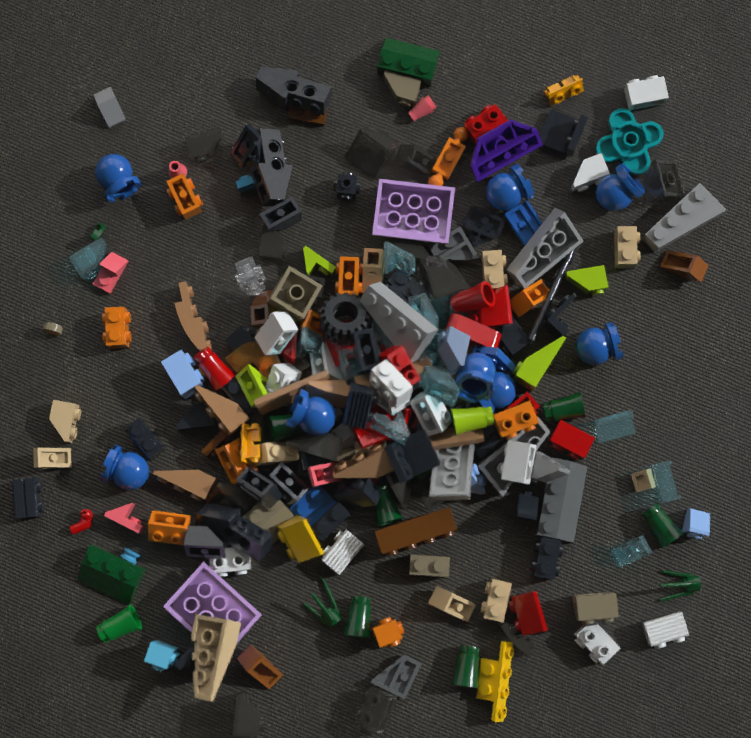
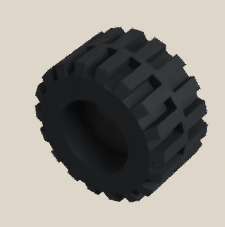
(339, 306)

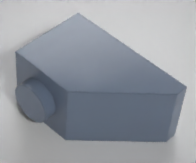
(453, 348)

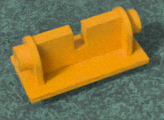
(571, 87)
(249, 452)

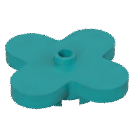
(624, 128)

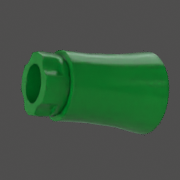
(119, 624)

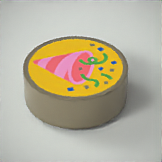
(52, 328)

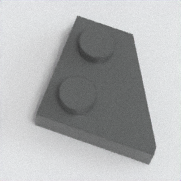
(456, 250)
(398, 676)

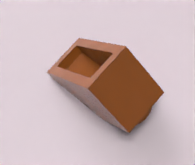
(684, 265)
(259, 667)

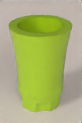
(471, 419)

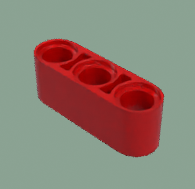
(479, 334)

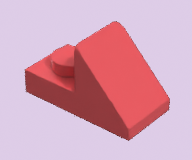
(110, 272)
(121, 516)

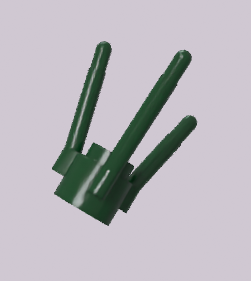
(689, 583)
(331, 616)

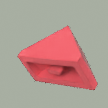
(323, 474)

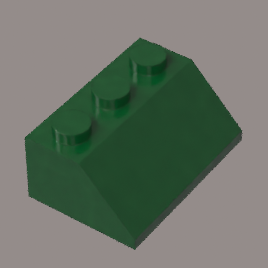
(408, 60)
(110, 574)

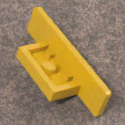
(494, 681)

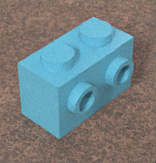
(161, 655)

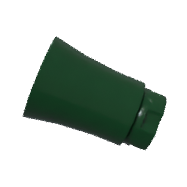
(565, 408)
(279, 429)
(386, 509)
(661, 526)
(359, 618)
(467, 667)

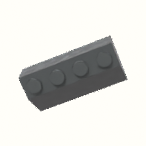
(562, 503)

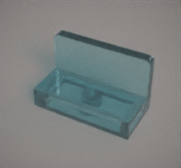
(614, 426)

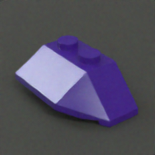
(503, 147)

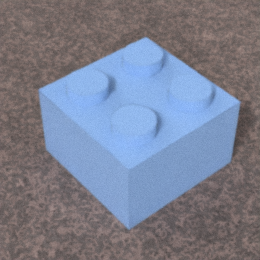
(183, 374)

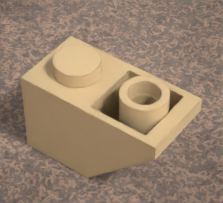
(64, 418)

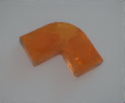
(249, 353)

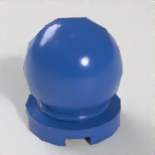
(115, 175)
(508, 189)
(617, 190)
(597, 345)
(476, 378)
(503, 394)
(313, 414)
(126, 469)

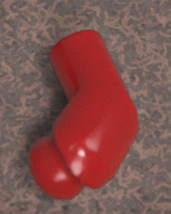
(84, 523)

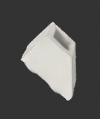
(590, 172)

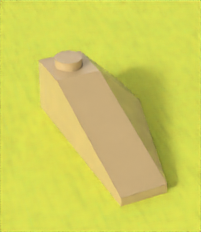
(214, 646)

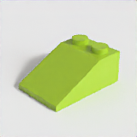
(533, 368)

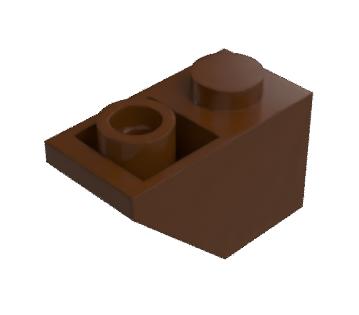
(260, 309)

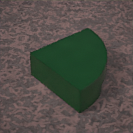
(95, 234)

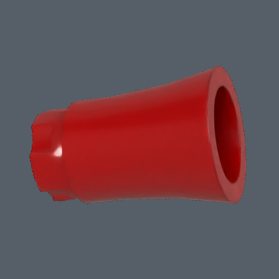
(474, 298)
(213, 368)

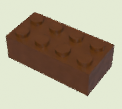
(416, 530)

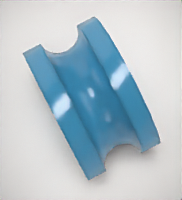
(130, 555)

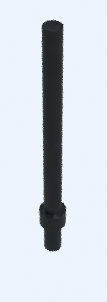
(566, 261)

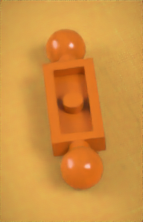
(448, 157)

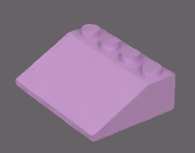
(413, 211)
(211, 596)

